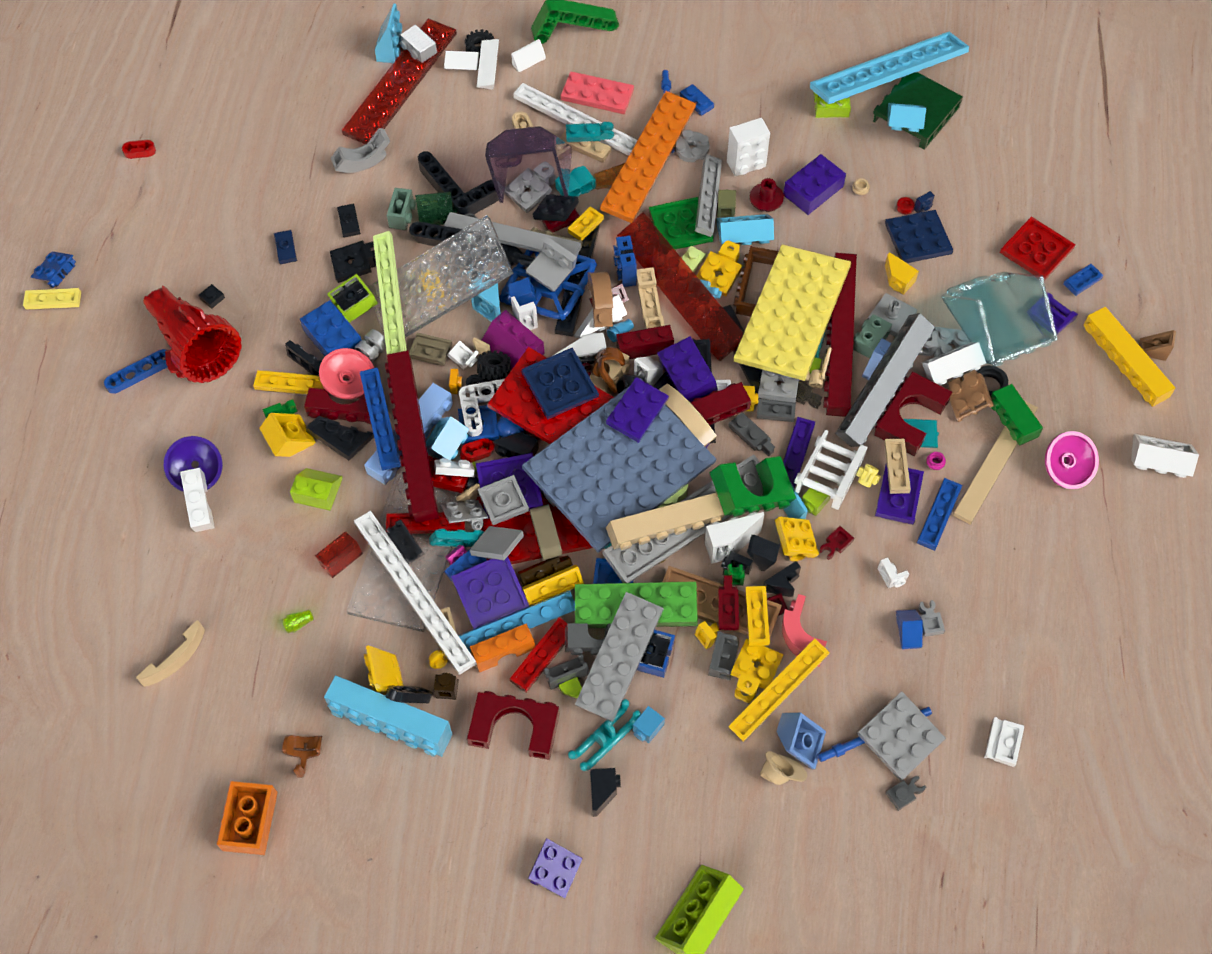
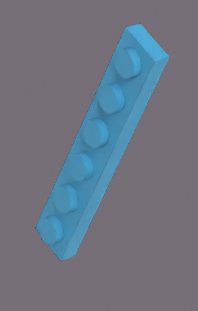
(532, 615)

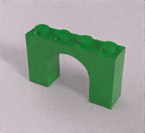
(737, 499)

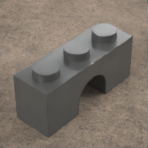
(579, 641)

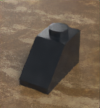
(603, 788)

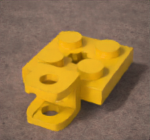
(725, 262)
(751, 677)

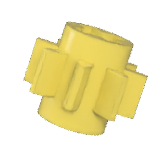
(868, 475)

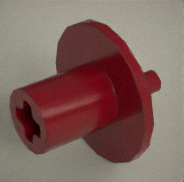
(766, 196)

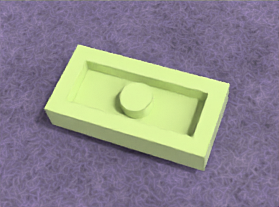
(694, 258)

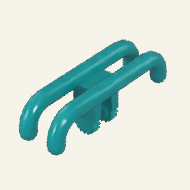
(605, 736)

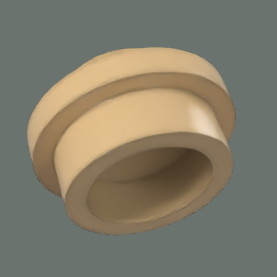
(861, 186)

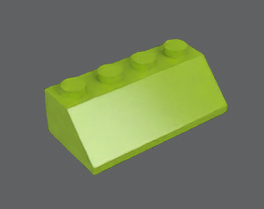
(700, 912)

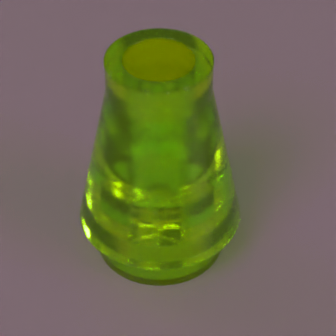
(296, 621)

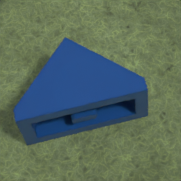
(910, 629)

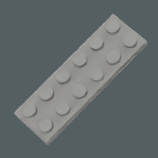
(619, 656)

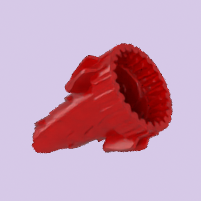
(200, 343)

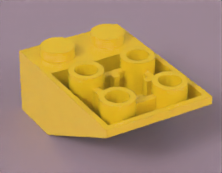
(382, 669)

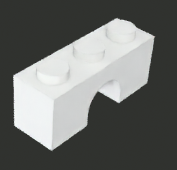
(195, 495)

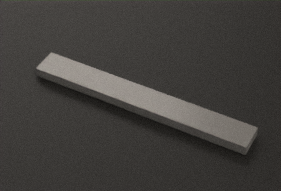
(514, 236)

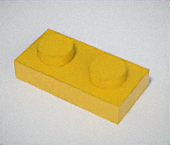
(585, 223)

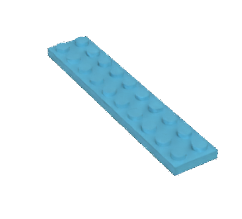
(888, 67)

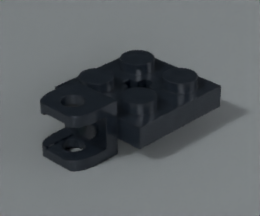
(361, 265)

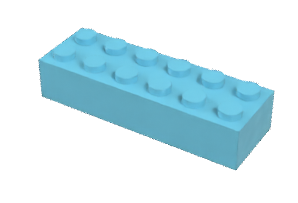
(387, 716)

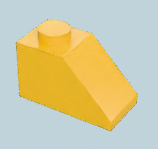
(899, 273)

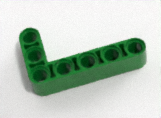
(571, 13)

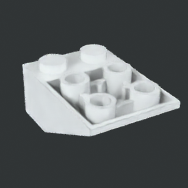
(731, 535)

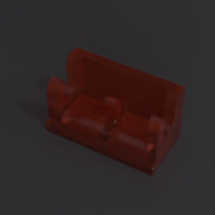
(339, 554)

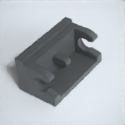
(723, 656)
(566, 671)

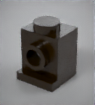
(446, 683)

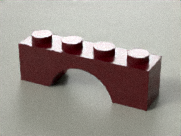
(320, 404)

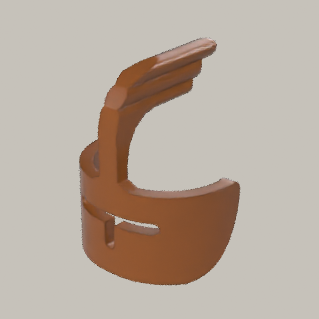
(598, 369)
(298, 742)

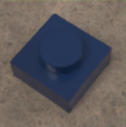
(924, 202)

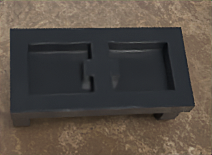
(405, 542)

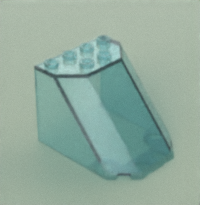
(1004, 314)

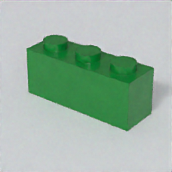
(1016, 415)

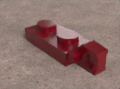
(728, 605)

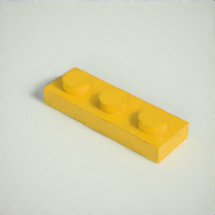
(552, 585)
(757, 615)

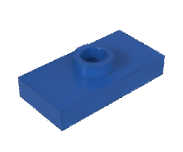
(1083, 279)

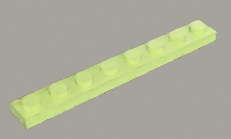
(389, 293)

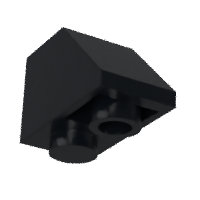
(516, 445)

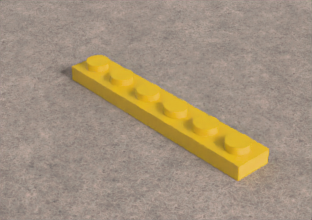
(778, 690)

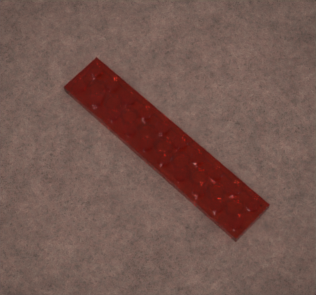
(396, 86)
(683, 287)

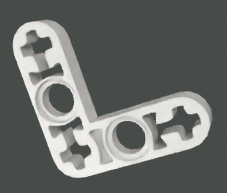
(472, 402)

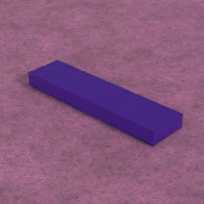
(798, 447)

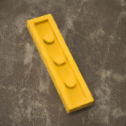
(286, 382)

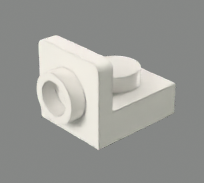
(889, 574)

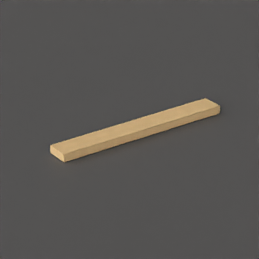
(987, 475)

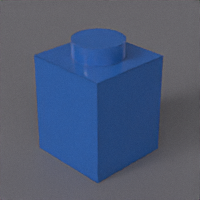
(523, 291)

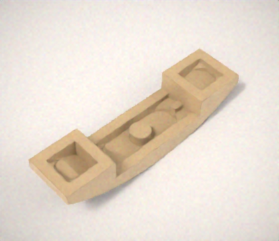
(649, 298)
(688, 415)
(176, 660)

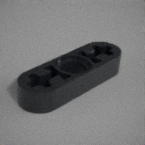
(409, 694)

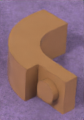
(602, 298)

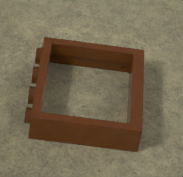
(758, 255)

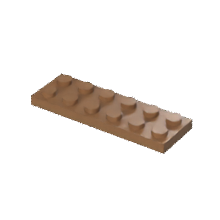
(708, 600)

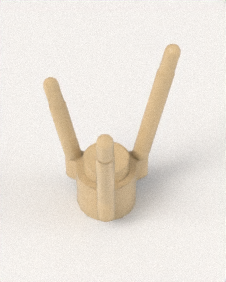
(817, 377)

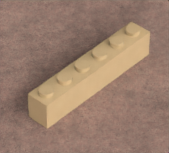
(664, 521)

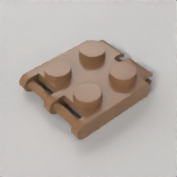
(969, 394)

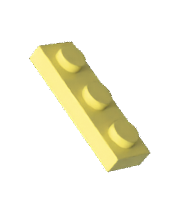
(52, 298)

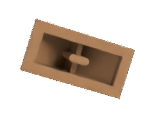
(1158, 345)

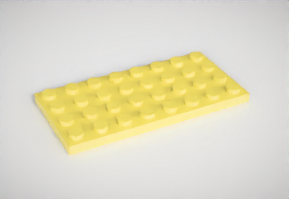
(792, 312)

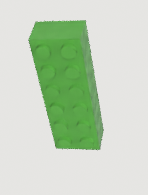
(600, 602)

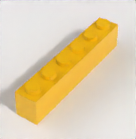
(1129, 356)

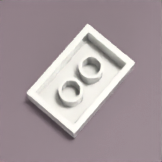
(748, 147)

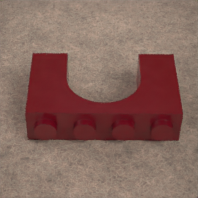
(914, 391)
(491, 708)

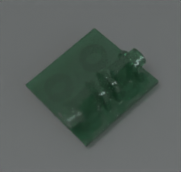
(434, 207)

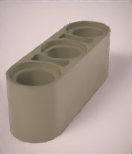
(545, 532)

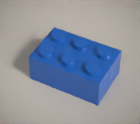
(329, 329)

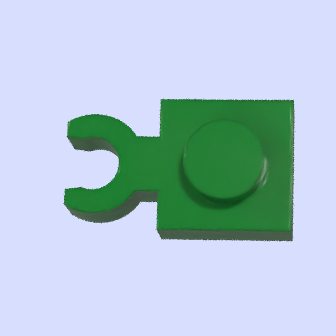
(287, 408)
(737, 574)

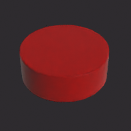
(905, 205)

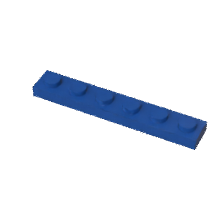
(380, 419)

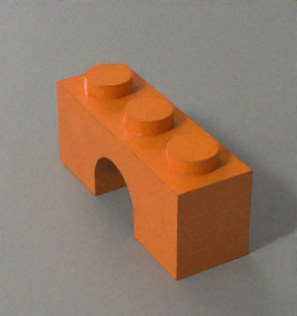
(489, 652)

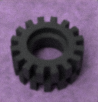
(476, 38)
(493, 365)

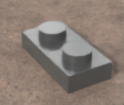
(776, 410)

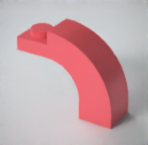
(792, 631)

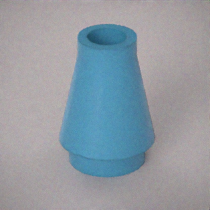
(618, 328)

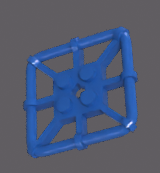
(541, 290)

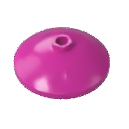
(1080, 456)

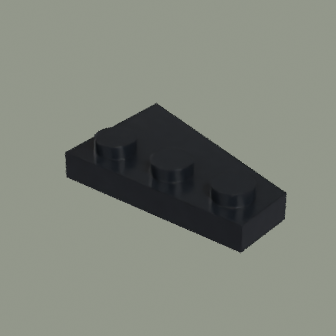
(339, 438)

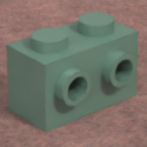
(400, 209)
(871, 334)

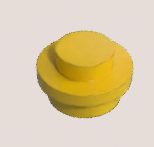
(437, 659)

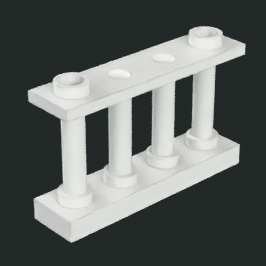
(843, 482)

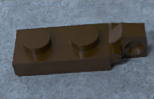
(544, 569)

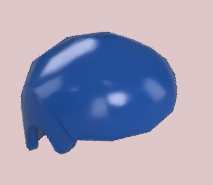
(507, 427)

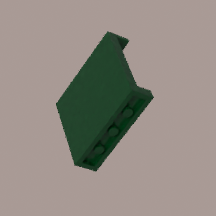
(920, 90)

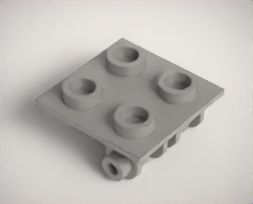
(465, 511)

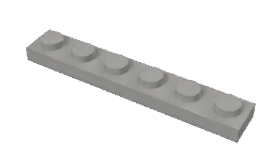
(708, 195)

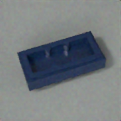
(285, 247)

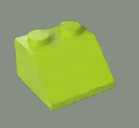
(315, 488)

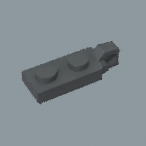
(751, 434)

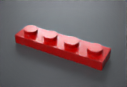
(423, 527)
(540, 656)

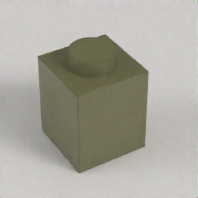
(726, 203)

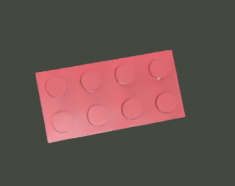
(597, 92)

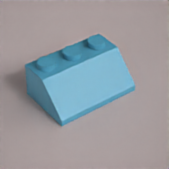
(746, 229)

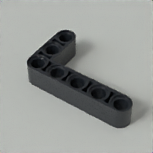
(462, 203)
(429, 230)

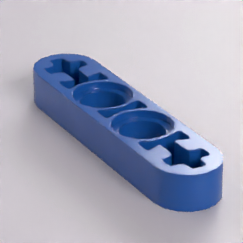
(136, 368)

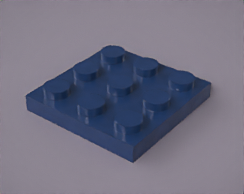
(919, 236)
(560, 383)

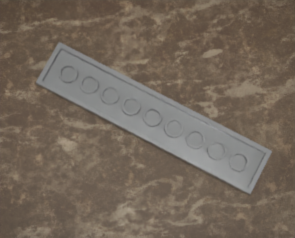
(640, 558)

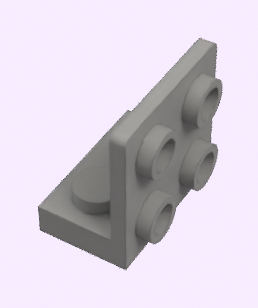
(552, 265)

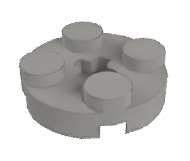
(692, 138)

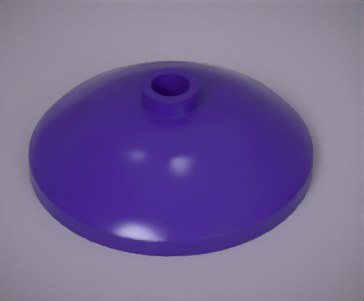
(190, 449)

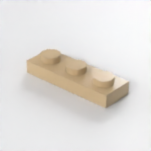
(593, 149)
(897, 466)

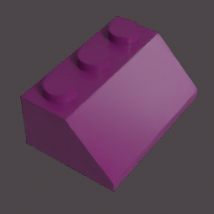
(511, 337)

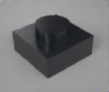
(211, 296)

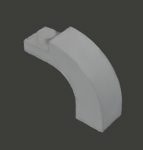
(361, 158)

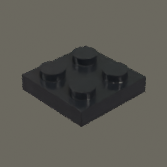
(555, 208)

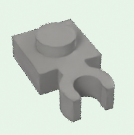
(931, 621)

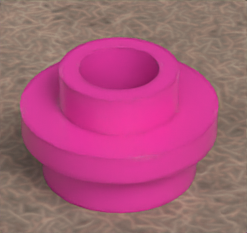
(938, 457)

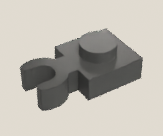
(903, 794)

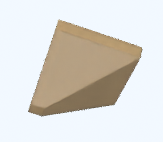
(480, 346)
(470, 493)

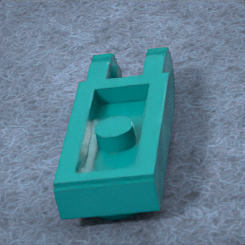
(589, 132)
(454, 538)

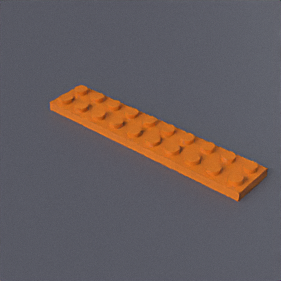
(648, 157)

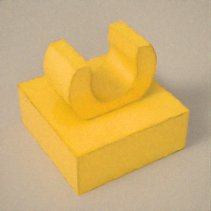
(706, 634)

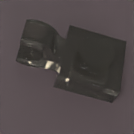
(804, 394)

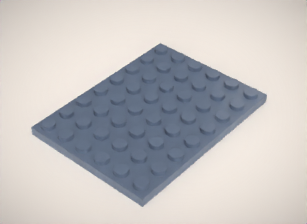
(606, 476)

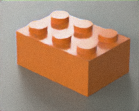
(247, 818)

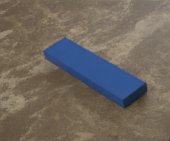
(939, 514)

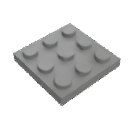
(901, 736)

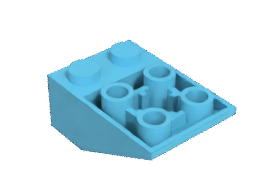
(388, 41)

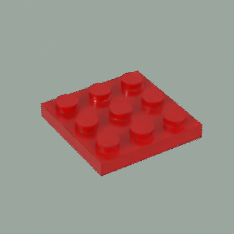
(1037, 248)

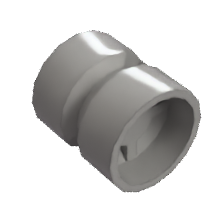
(372, 345)

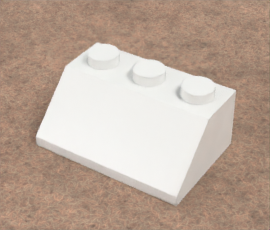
(1164, 455)

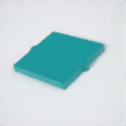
(928, 427)

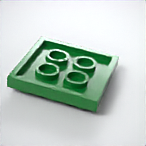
(677, 223)

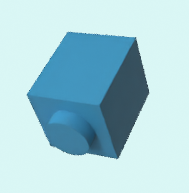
(648, 725)

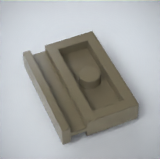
(430, 349)

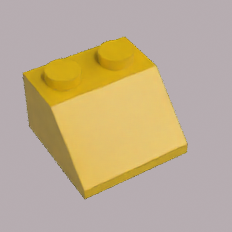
(286, 434)

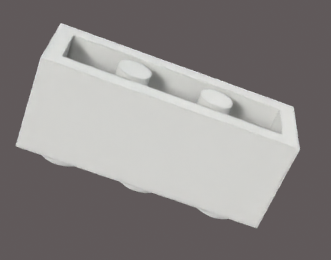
(954, 363)

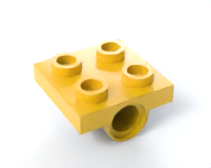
(796, 538)

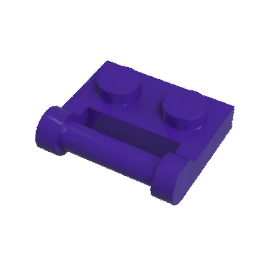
(1059, 320)

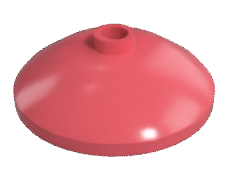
(340, 365)

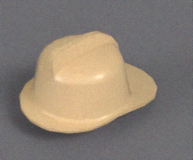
(781, 769)

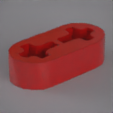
(138, 149)
(475, 447)

